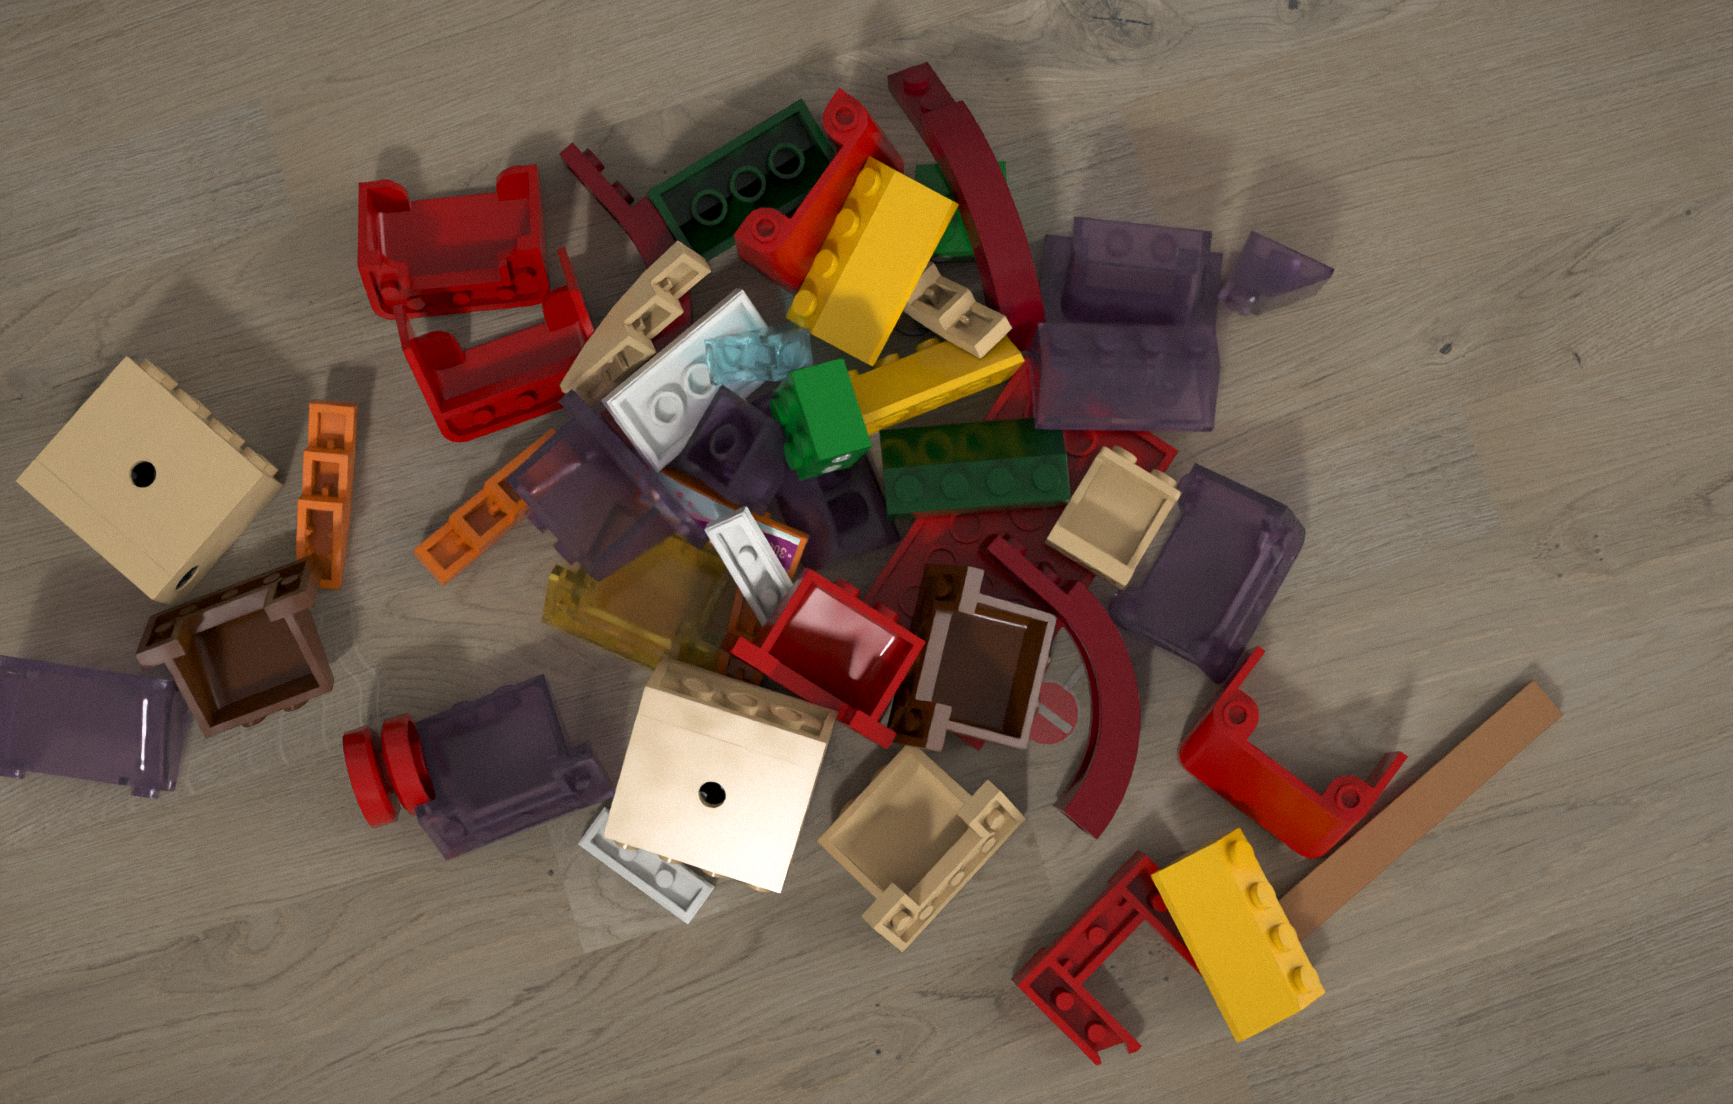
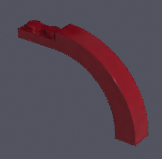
(982, 196)
(643, 227)
(1113, 688)

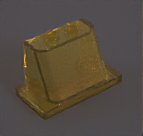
(647, 607)

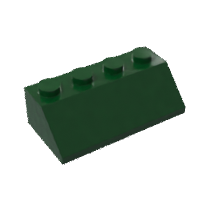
(761, 168)
(973, 468)

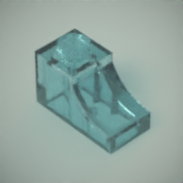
(758, 354)

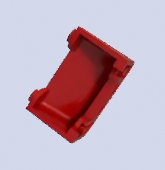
(787, 247)
(454, 249)

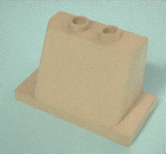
(917, 841)

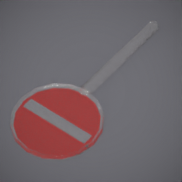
(1057, 712)

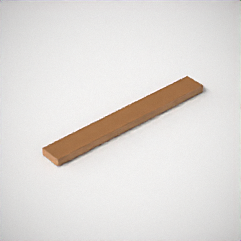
(1418, 808)

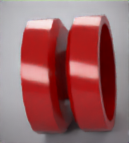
(387, 769)

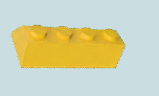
(871, 261)
(928, 380)
(1238, 934)

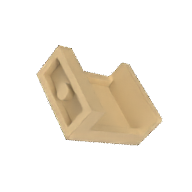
(1113, 516)

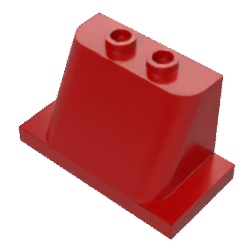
(833, 652)

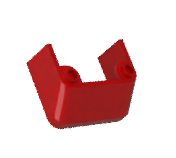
(504, 378)
(1263, 790)

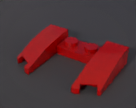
(1056, 974)

